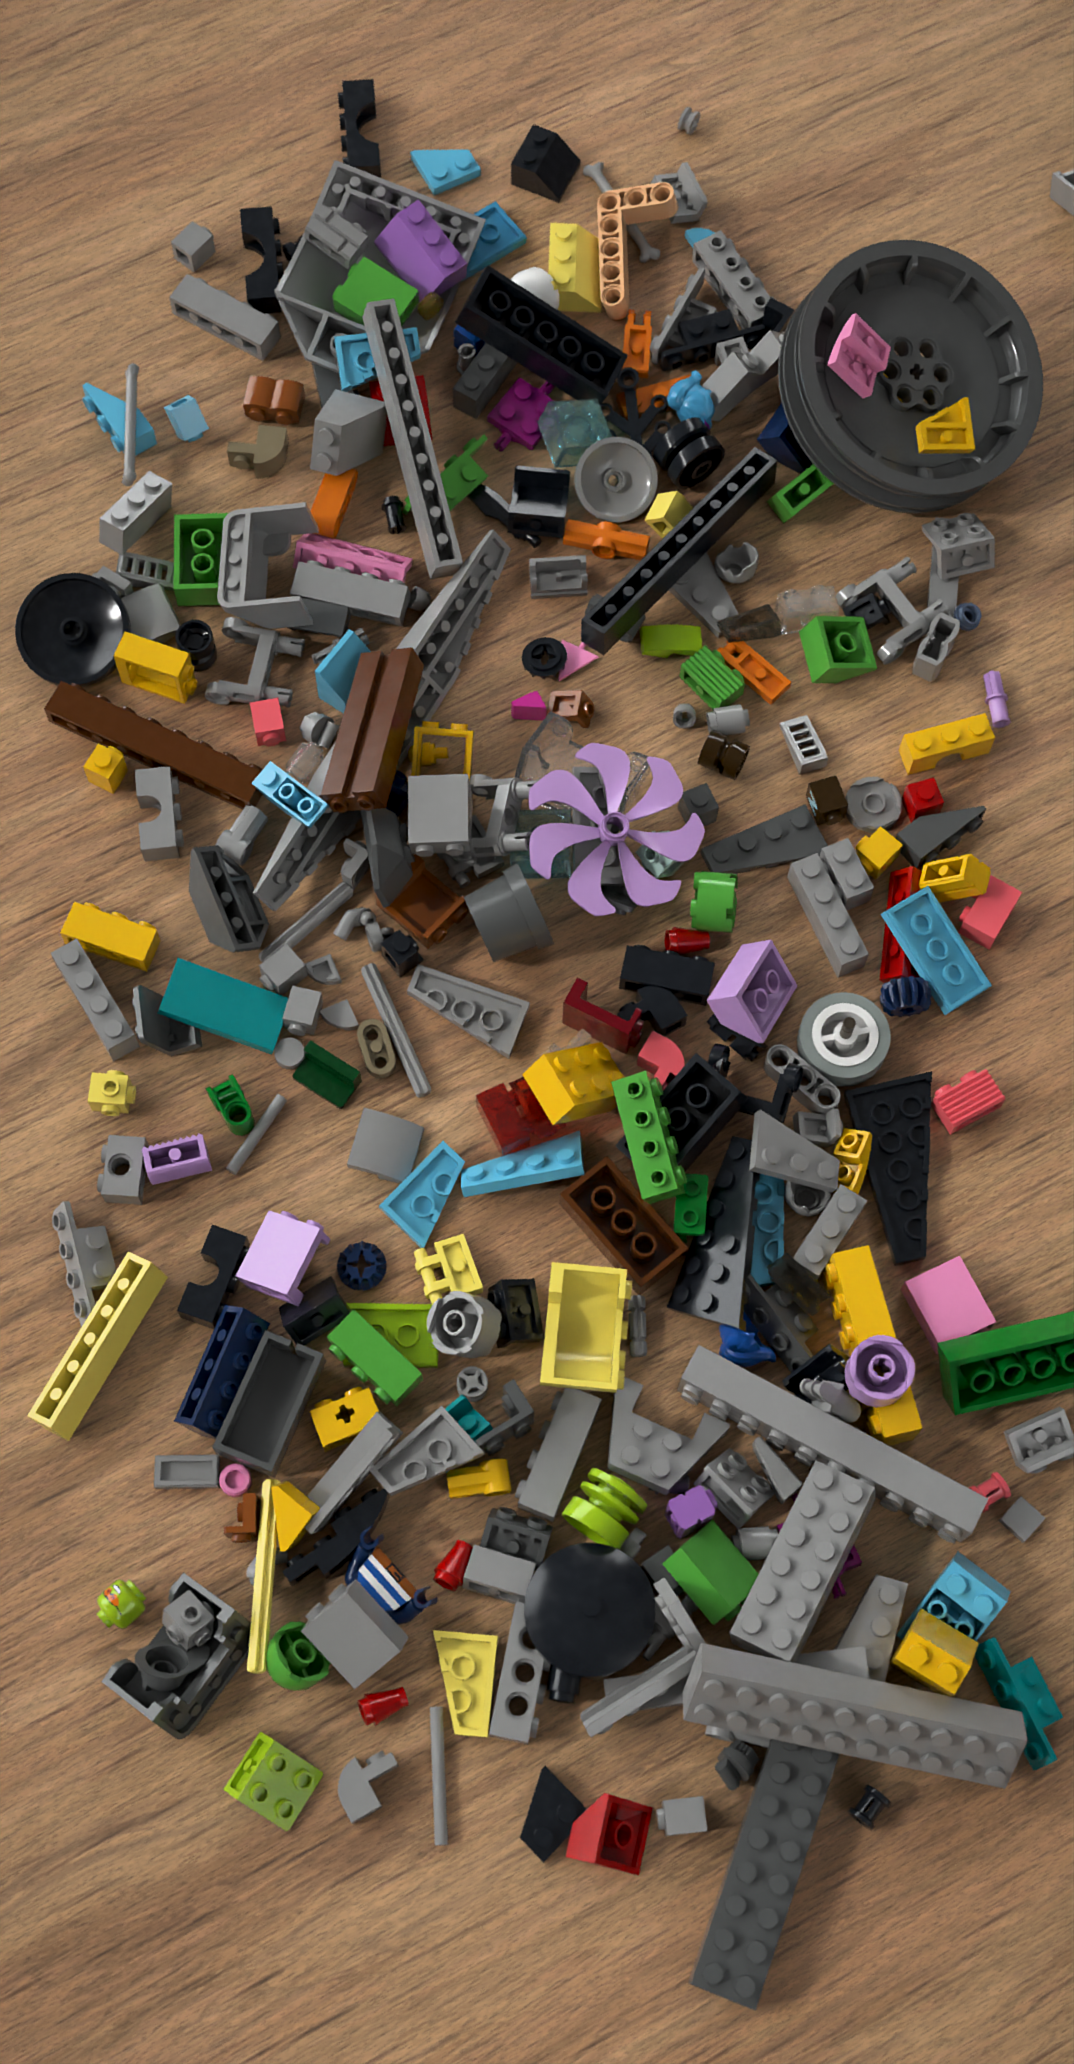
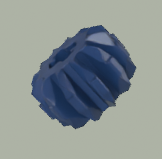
(905, 996)

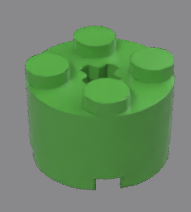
(714, 901)

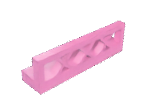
(351, 556)

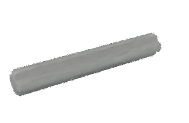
(310, 920)

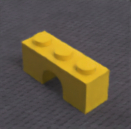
(965, 736)

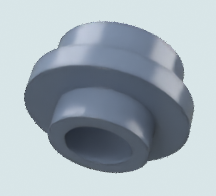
(968, 615)

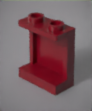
(600, 1023)

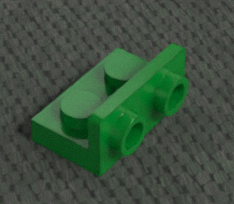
(691, 1207)

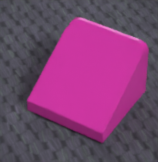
(529, 707)

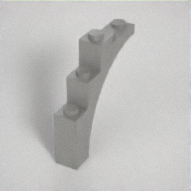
(743, 374)

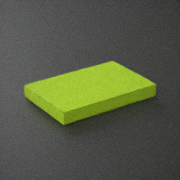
(403, 1328)

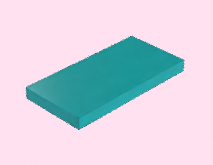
(224, 1006)

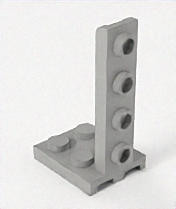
(655, 1680)

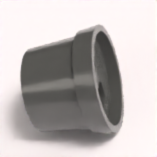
(508, 915)

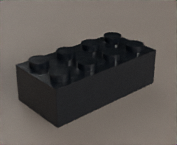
(699, 1108)

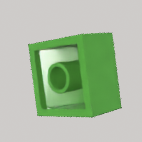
(837, 648)

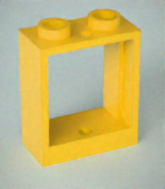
(155, 667)
(432, 728)

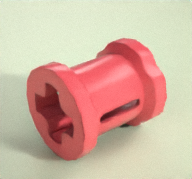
(993, 1489)

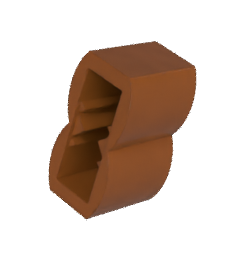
(274, 400)

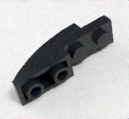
(335, 1552)

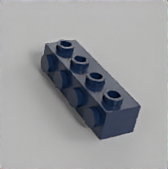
(221, 1371)

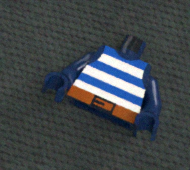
(385, 1581)

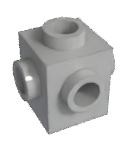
(188, 1621)

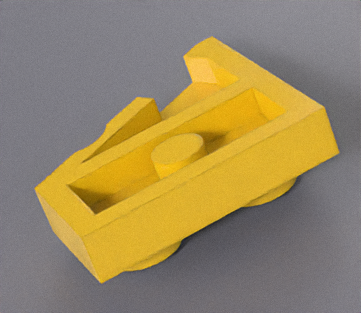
(947, 431)

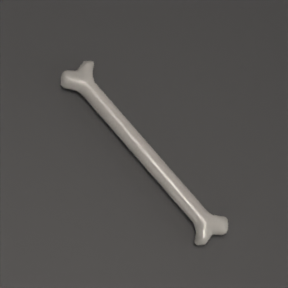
(647, 251)
(130, 424)

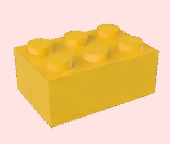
(574, 1082)

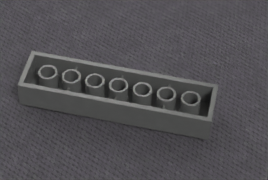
(763, 1872)

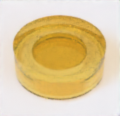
(430, 306)

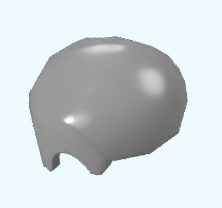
(737, 564)
(805, 1199)

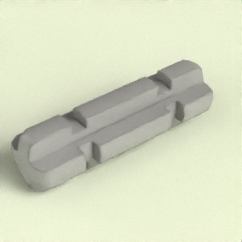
(637, 1326)

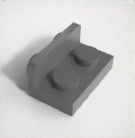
(516, 1535)

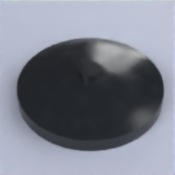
(71, 629)
(589, 1610)

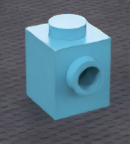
(186, 419)

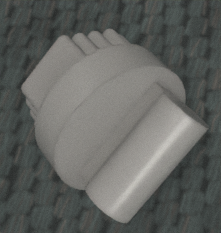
(318, 729)

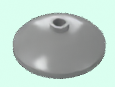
(634, 474)

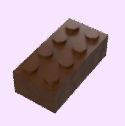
(623, 1225)

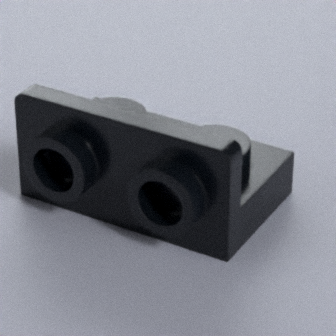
(519, 1311)

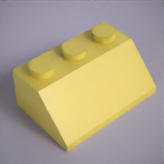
(575, 267)

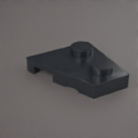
(550, 1815)

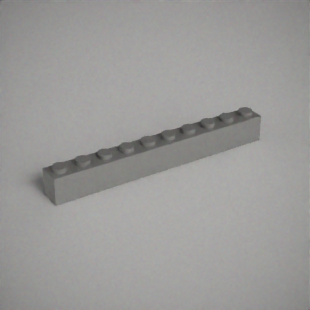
(412, 438)

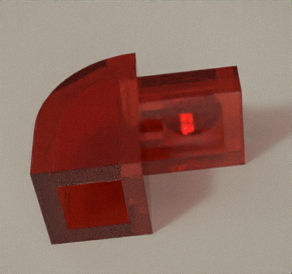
(532, 1110)

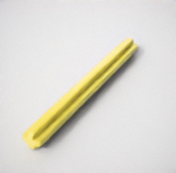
(263, 1582)

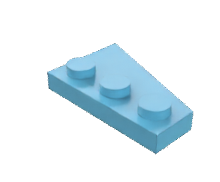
(356, 359)
(422, 1195)

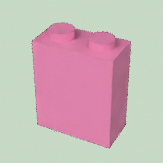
(947, 1303)

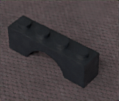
(359, 108)
(258, 235)

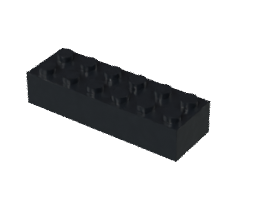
(540, 337)

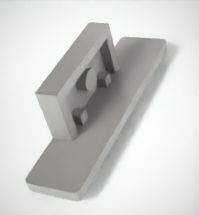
(685, 308)
(86, 1259)

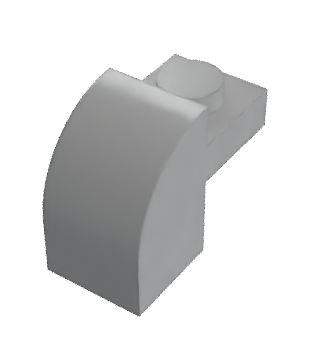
(355, 1787)

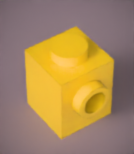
(106, 768)
(878, 852)

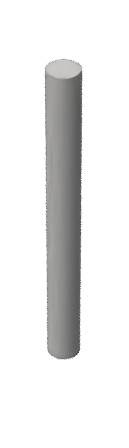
(438, 1776)

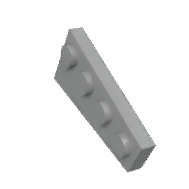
(472, 1007)

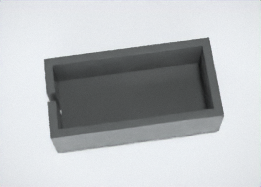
(269, 1404)

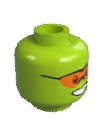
(121, 1604)

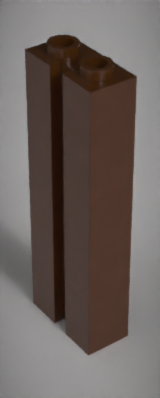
(372, 730)

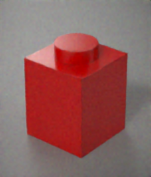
(922, 799)

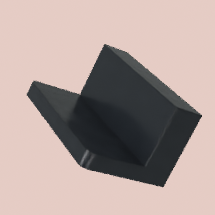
(776, 316)
(317, 1313)

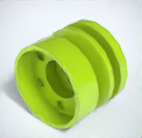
(607, 1505)

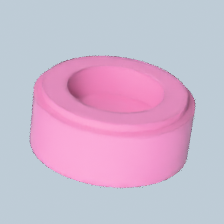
(235, 1480)

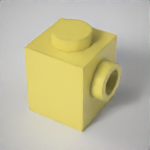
(667, 512)

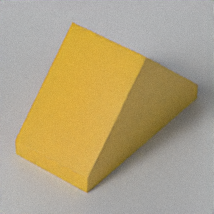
(292, 1514)

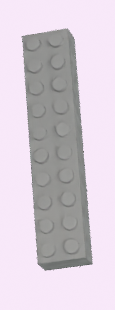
(818, 1436)
(853, 1716)

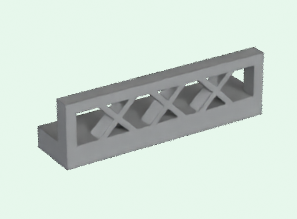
(351, 1469)

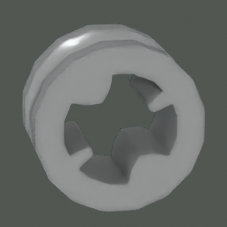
(688, 120)

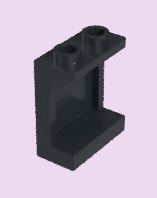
(539, 501)

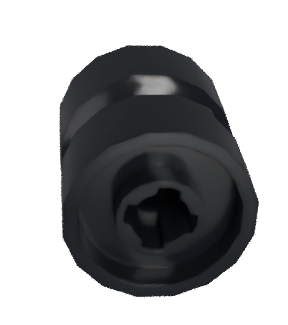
(197, 640)

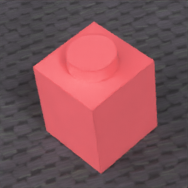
(268, 722)

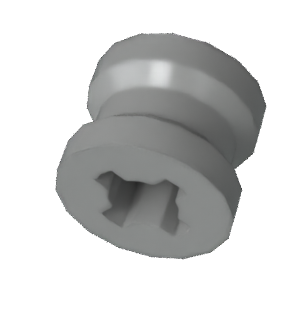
(474, 1378)

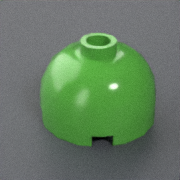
(294, 1659)

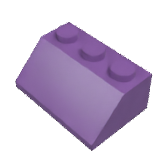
(421, 251)

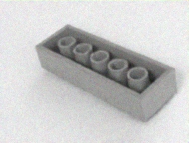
(803, 1564)

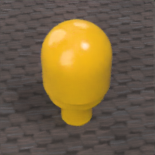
(430, 753)

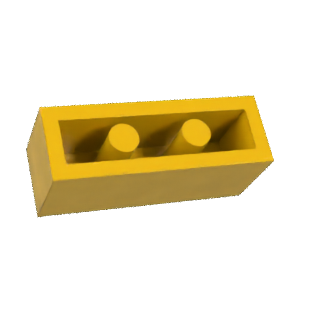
(111, 935)

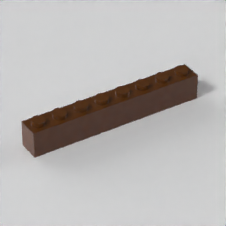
(154, 745)

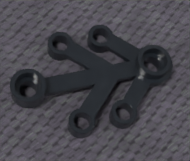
(634, 426)

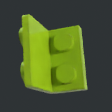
(273, 1781)

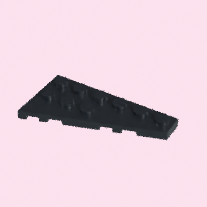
(899, 1157)
(718, 1263)

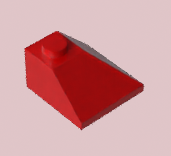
(611, 1834)

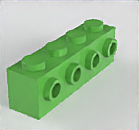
(649, 1137)

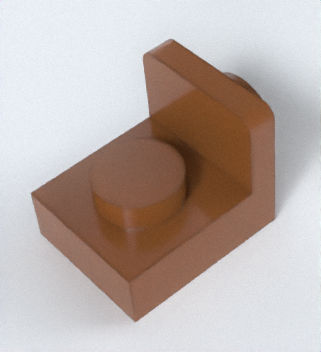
(572, 705)
(248, 1514)

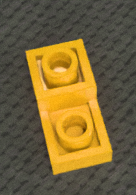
(854, 1153)

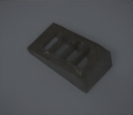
(751, 625)

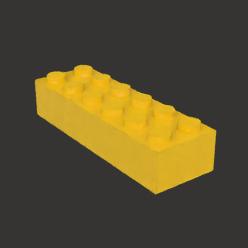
(864, 1314)

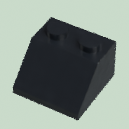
(544, 164)

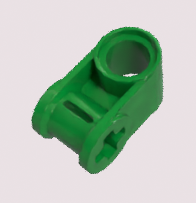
(230, 1101)

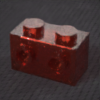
(502, 1119)

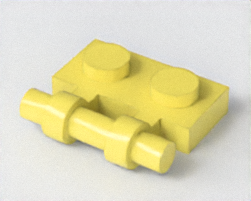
(457, 1265)

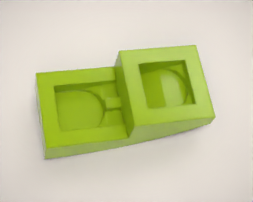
(669, 639)

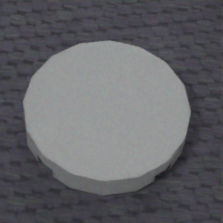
(873, 804)

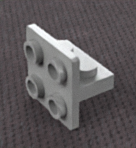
(735, 1487)

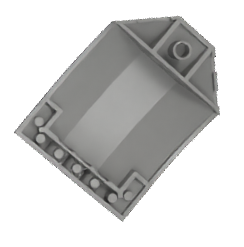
(313, 275)

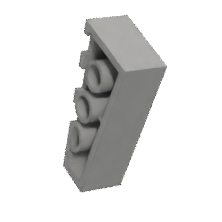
(876, 1623)

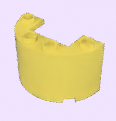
(585, 1328)

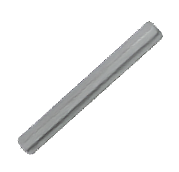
(396, 1030)

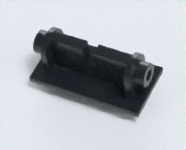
(742, 1045)

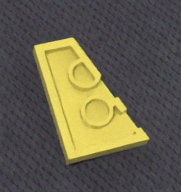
(469, 1677)

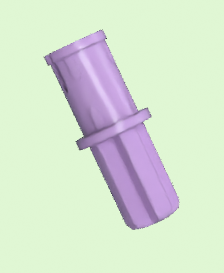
(996, 699)

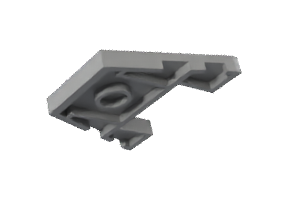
(651, 1451)

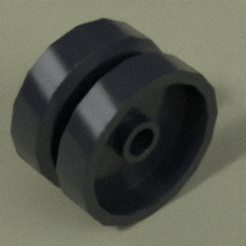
(689, 453)

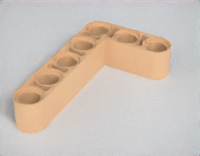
(626, 212)

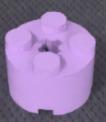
(894, 1362)

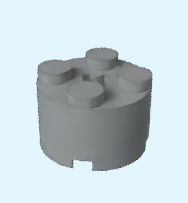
(464, 1325)

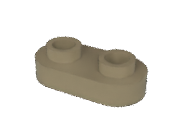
(377, 1049)

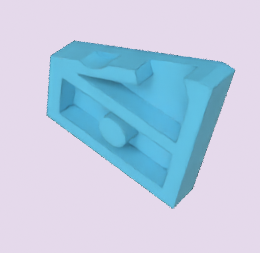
(445, 168)

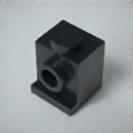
(401, 952)

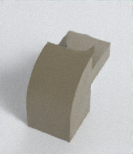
(265, 456)

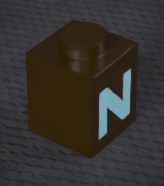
(827, 800)

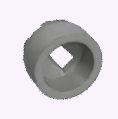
(419, 599)
(677, 716)

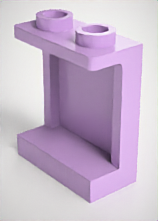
(281, 1256)

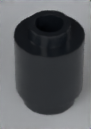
(562, 1686)

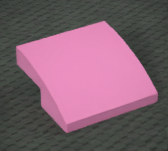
(859, 355)

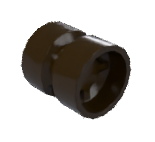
(724, 755)

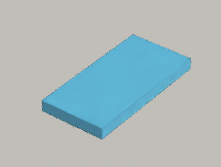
(936, 950)

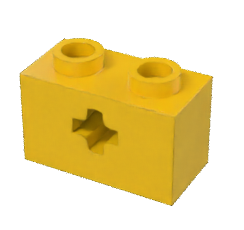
(328, 1422)

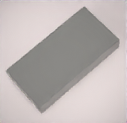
(186, 1471)

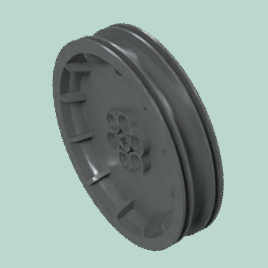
(971, 341)

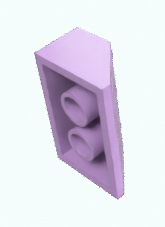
(753, 991)

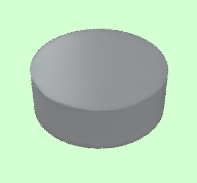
(289, 1053)

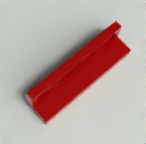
(894, 960)

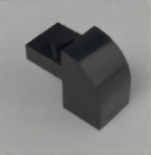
(657, 1007)

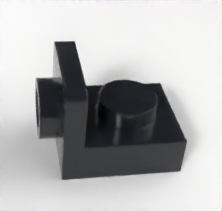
(871, 608)

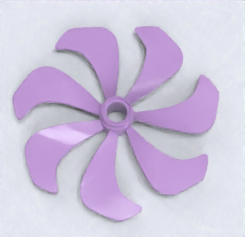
(585, 882)

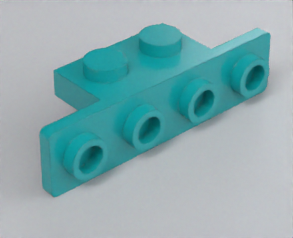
(1025, 1691)

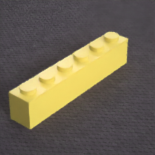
(98, 1346)

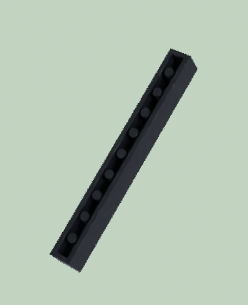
(678, 551)

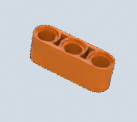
(333, 502)

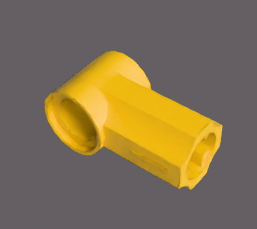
(488, 1478)

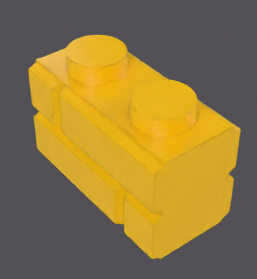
(955, 877)

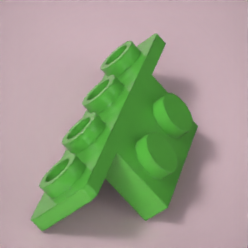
(460, 475)

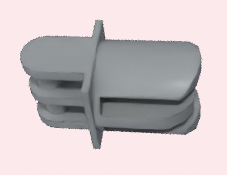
(831, 1399)

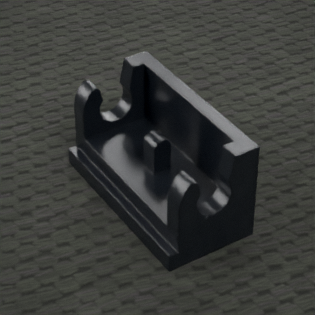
(825, 1365)

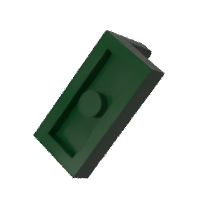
(327, 1075)

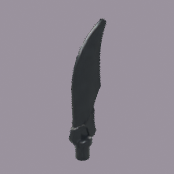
(496, 507)

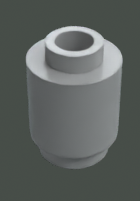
(728, 719)
(754, 1541)

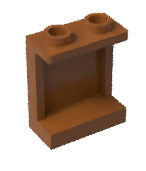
(426, 906)

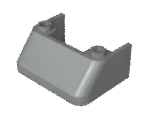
(246, 545)

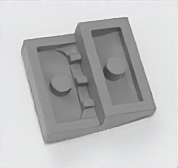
(151, 614)
(385, 1146)

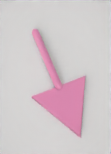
(576, 657)

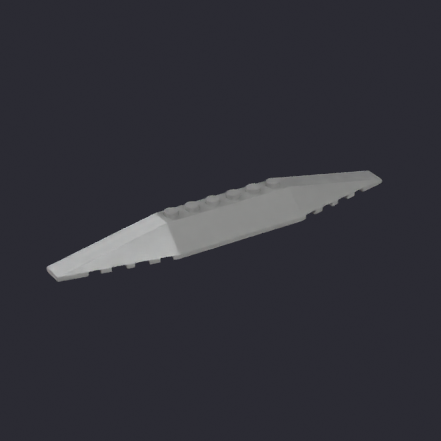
(440, 642)

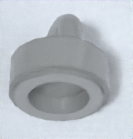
(376, 935)

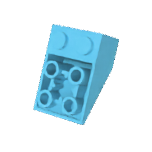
(962, 1598)

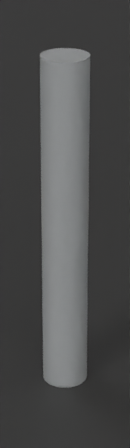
(256, 1134)

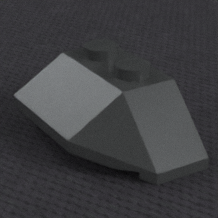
(387, 853)
(225, 901)

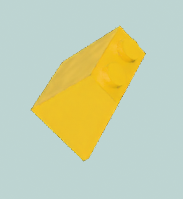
(935, 1654)

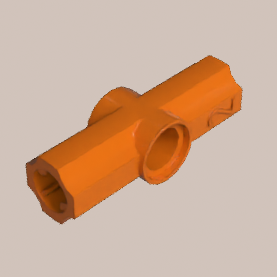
(606, 540)

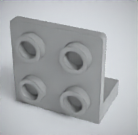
(961, 545)

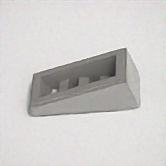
(147, 563)
(808, 763)
(779, 1475)

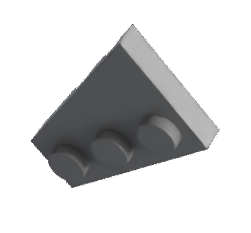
(425, 1453)

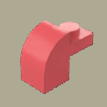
(661, 1058)

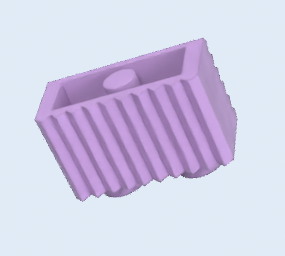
(176, 1159)

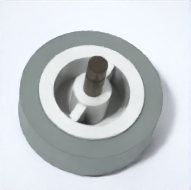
(844, 1038)

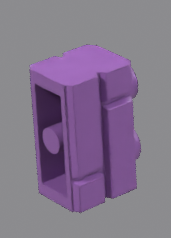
(690, 1511)

